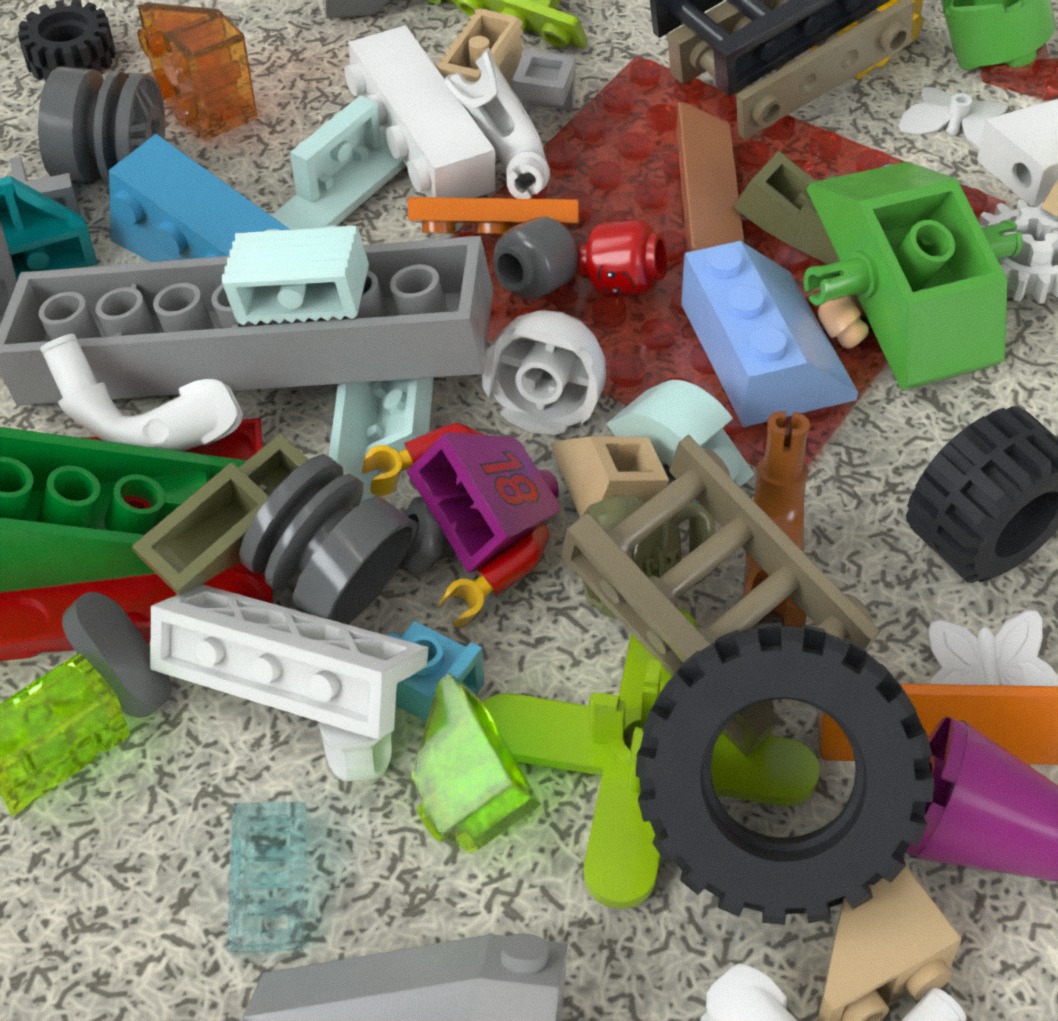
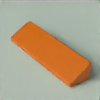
(1011, 715)

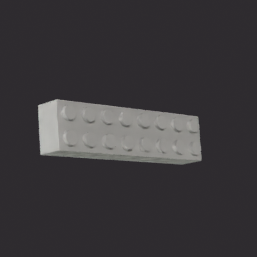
(172, 325)

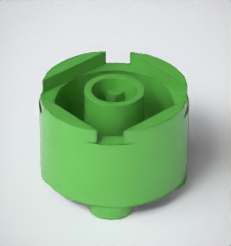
(998, 30)

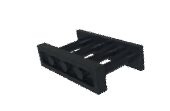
(764, 43)

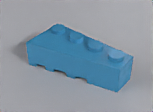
(176, 208)

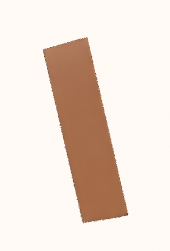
(707, 179)

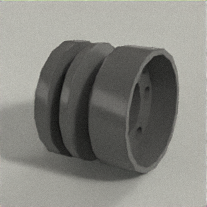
(96, 121)
(327, 541)

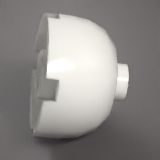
(545, 372)

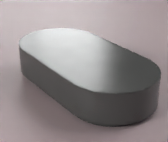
(117, 651)

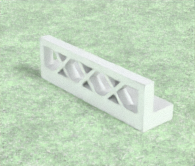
(283, 658)

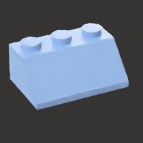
(760, 334)

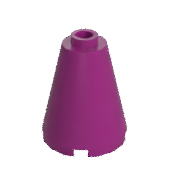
(987, 807)

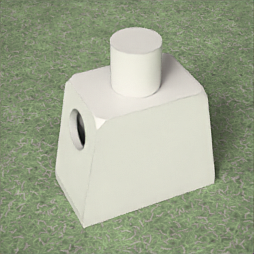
(1023, 150)

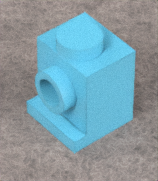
(444, 657)

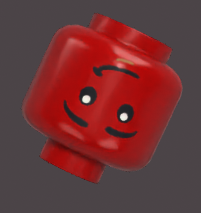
(623, 258)

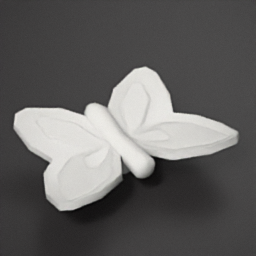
(957, 110)
(991, 659)

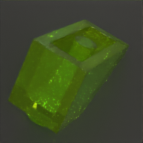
(467, 771)

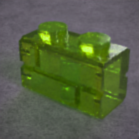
(55, 730)

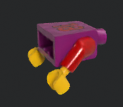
(483, 499)

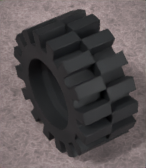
(66, 38)

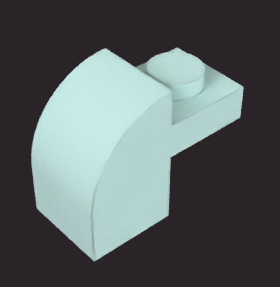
(674, 411)

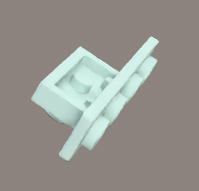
(339, 168)
(375, 416)

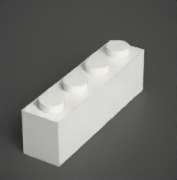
(421, 116)

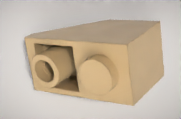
(609, 467)
(886, 951)

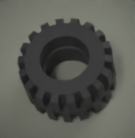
(989, 495)

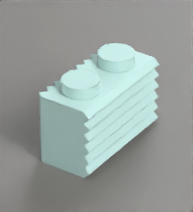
(296, 274)

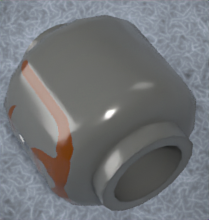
(535, 258)

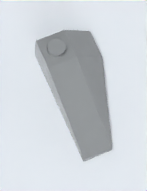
(444, 981)

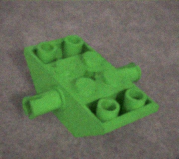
(916, 268)

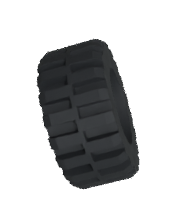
(798, 871)

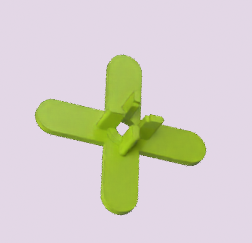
(589, 739)

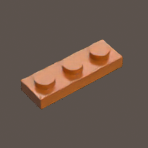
(491, 214)

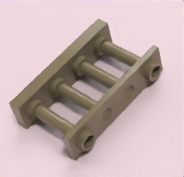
(799, 79)
(650, 604)

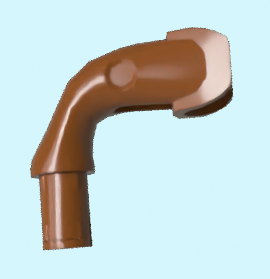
(781, 495)

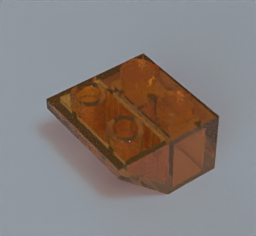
(199, 66)

